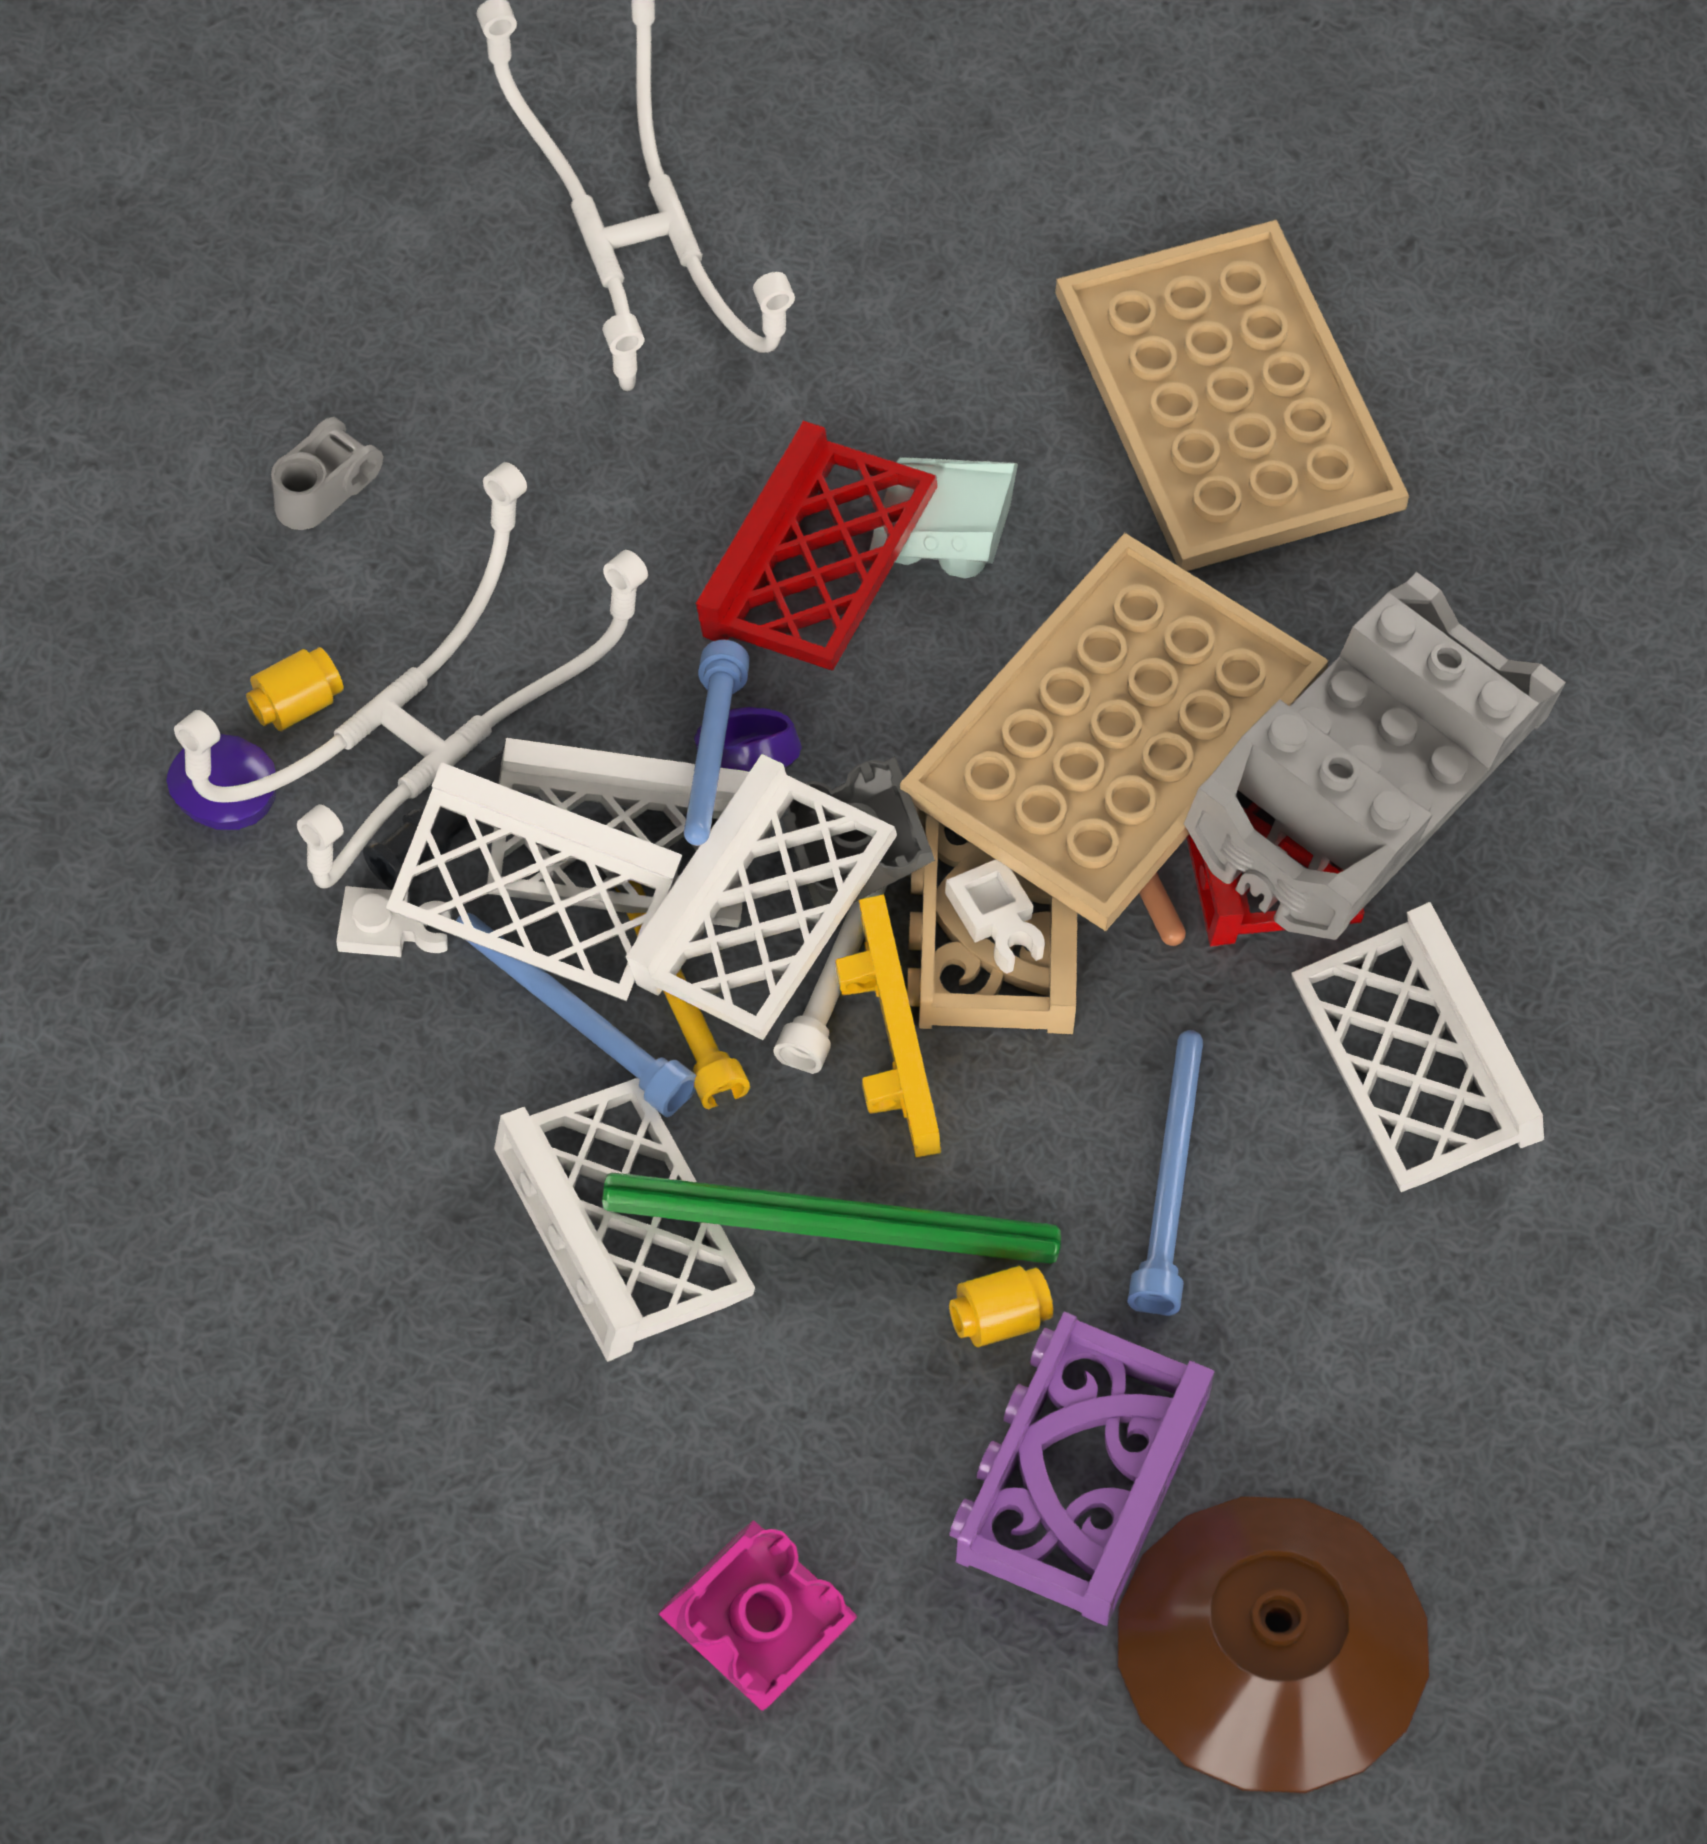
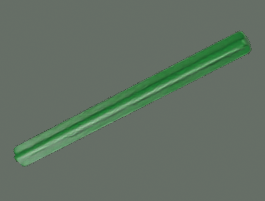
(831, 1218)

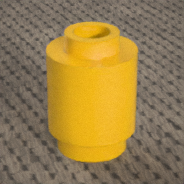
(294, 688)
(1001, 1305)

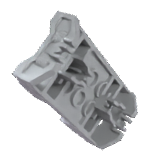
(1367, 760)

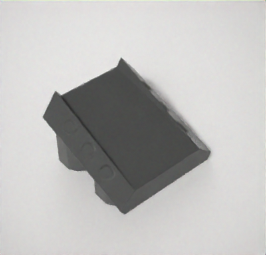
(876, 791)

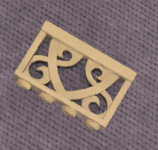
(1050, 976)

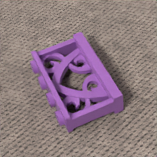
(1104, 1553)

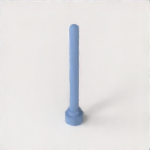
(722, 672)
(664, 1082)
(1156, 1284)

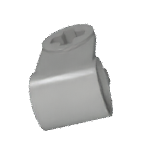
(321, 474)

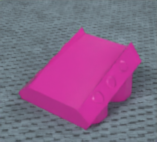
(758, 1613)

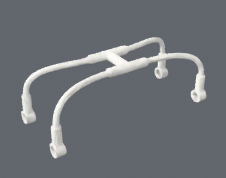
(623, 330)
(321, 825)

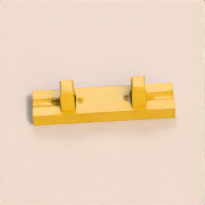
(880, 971)

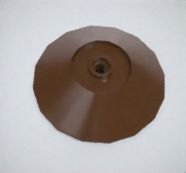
(1260, 1702)

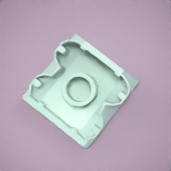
(962, 517)

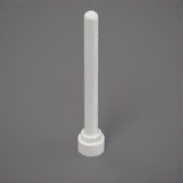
(805, 1040)

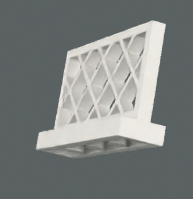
(612, 781)
(548, 827)
(710, 882)
(1473, 1038)
(572, 1238)

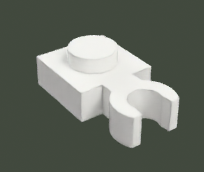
(996, 906)
(374, 930)

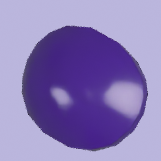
(757, 732)
(232, 764)

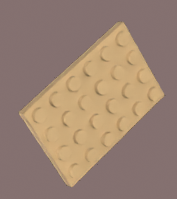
(1230, 396)
(1108, 729)

